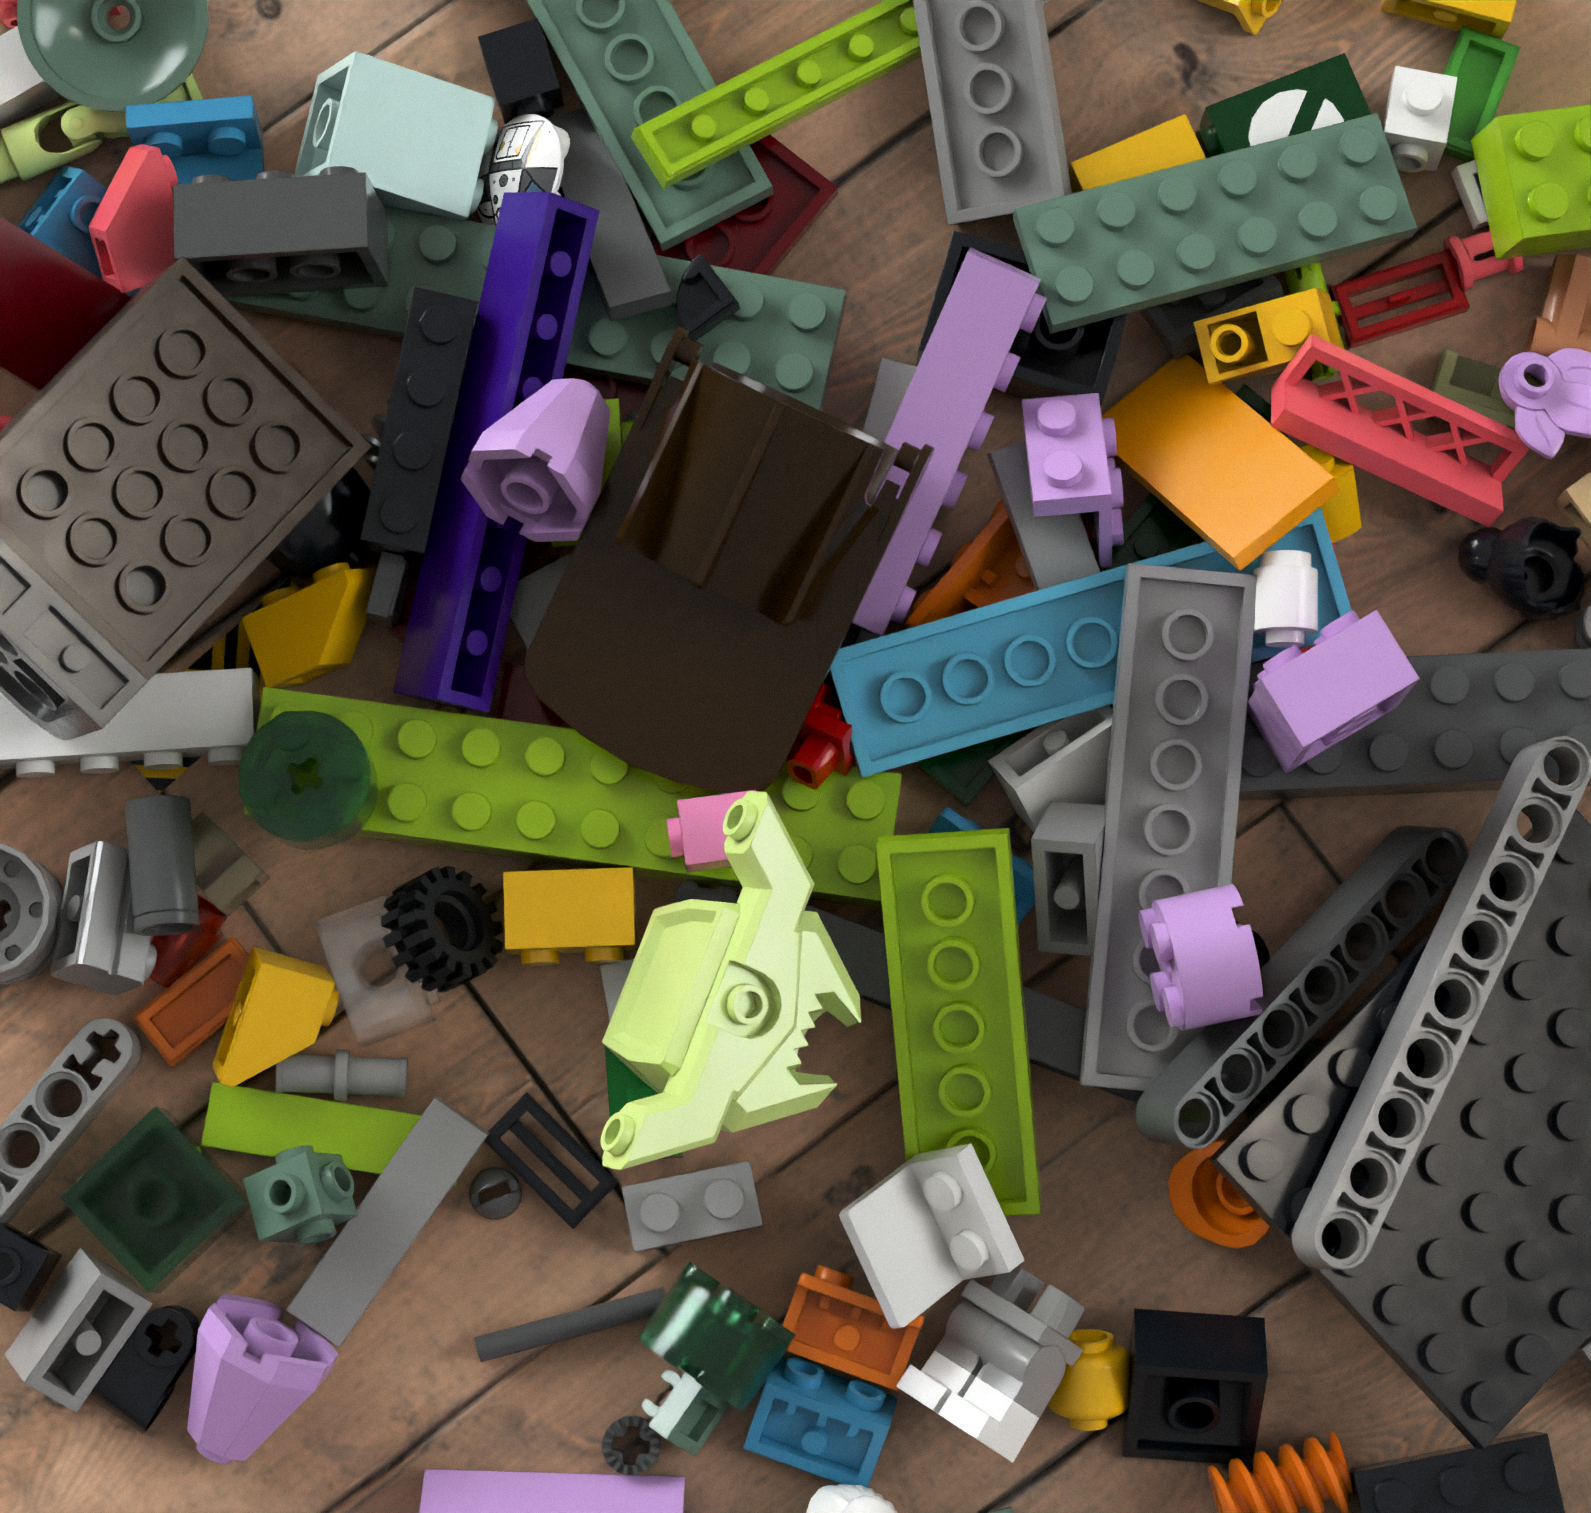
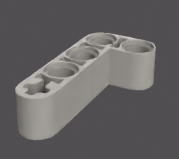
(57, 1133)

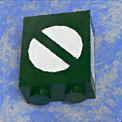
(1283, 108)

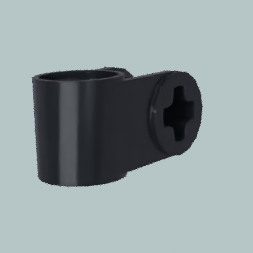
(143, 1374)

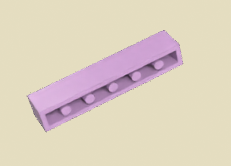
(945, 410)

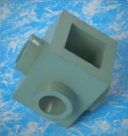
(301, 1197)

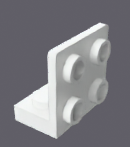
(929, 1231)

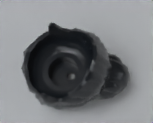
(1509, 566)

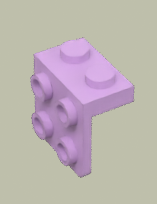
(1070, 464)

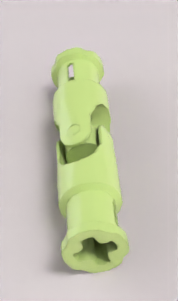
(85, 127)

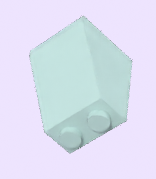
(403, 129)

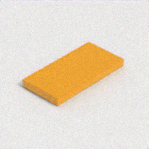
(1216, 461)

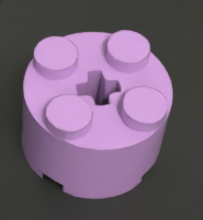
(1203, 958)

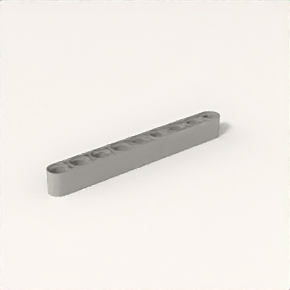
(1417, 1018)

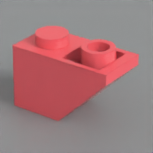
(136, 220)

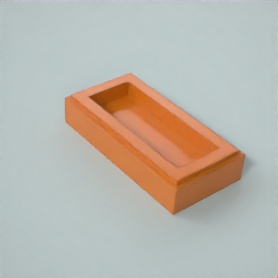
(195, 1004)

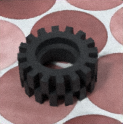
(421, 943)

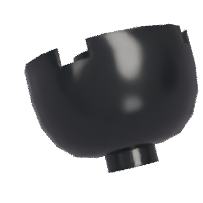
(327, 532)

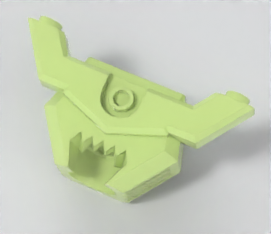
(727, 1002)

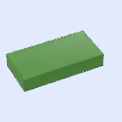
(1482, 73)

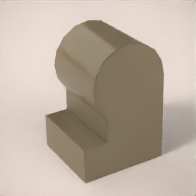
(223, 867)

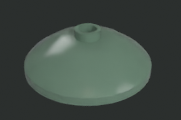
(109, 67)

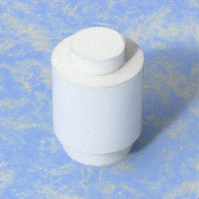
(1286, 598)

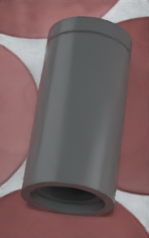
(162, 865)

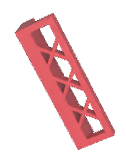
(1383, 445)

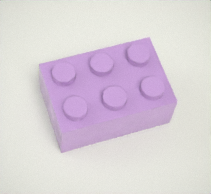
(1331, 690)

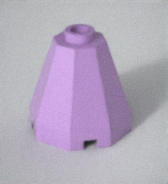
(543, 461)
(250, 1375)

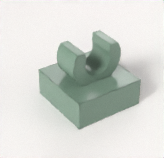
(687, 1413)

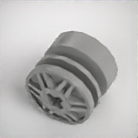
(33, 918)

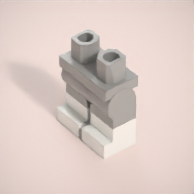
(998, 1360)

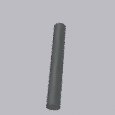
(568, 1325)

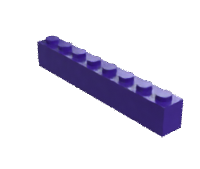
(514, 351)

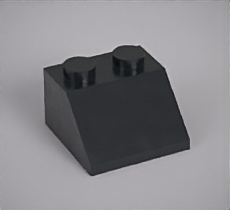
(1195, 1386)

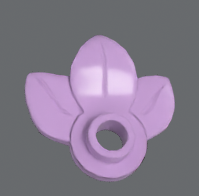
(1557, 406)

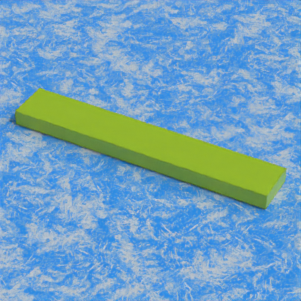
(779, 91)

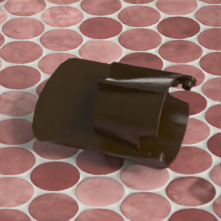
(717, 576)

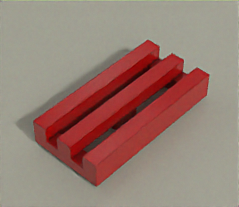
(1350, 315)

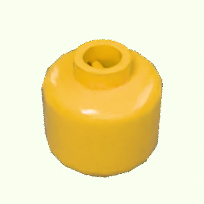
(1095, 1384)

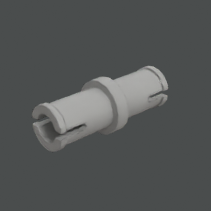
(342, 1075)

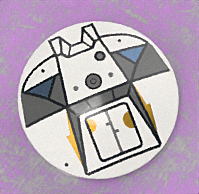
(523, 159)

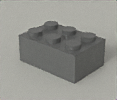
(283, 232)

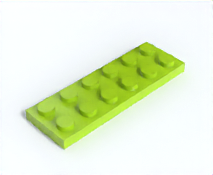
(960, 1004)

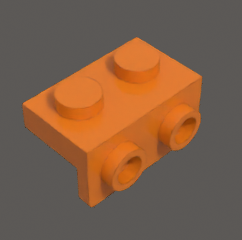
(848, 1329)

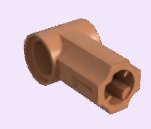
(1565, 308)

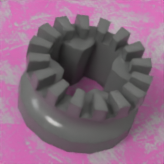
(615, 1457)

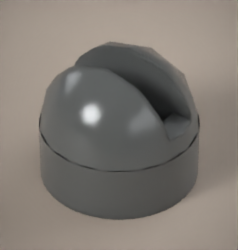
(500, 1206)

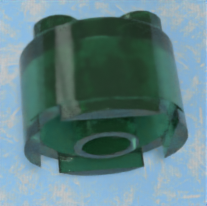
(296, 744)
(716, 1337)

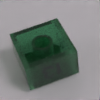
(157, 1200)

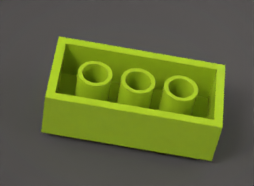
(1536, 180)

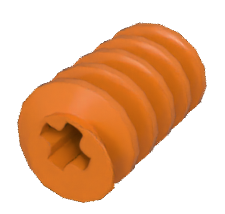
(1288, 1485)

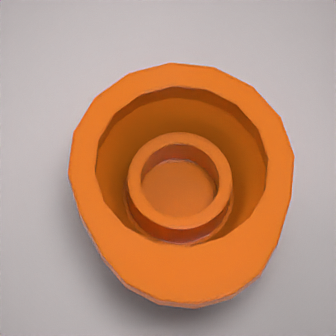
(1211, 1204)

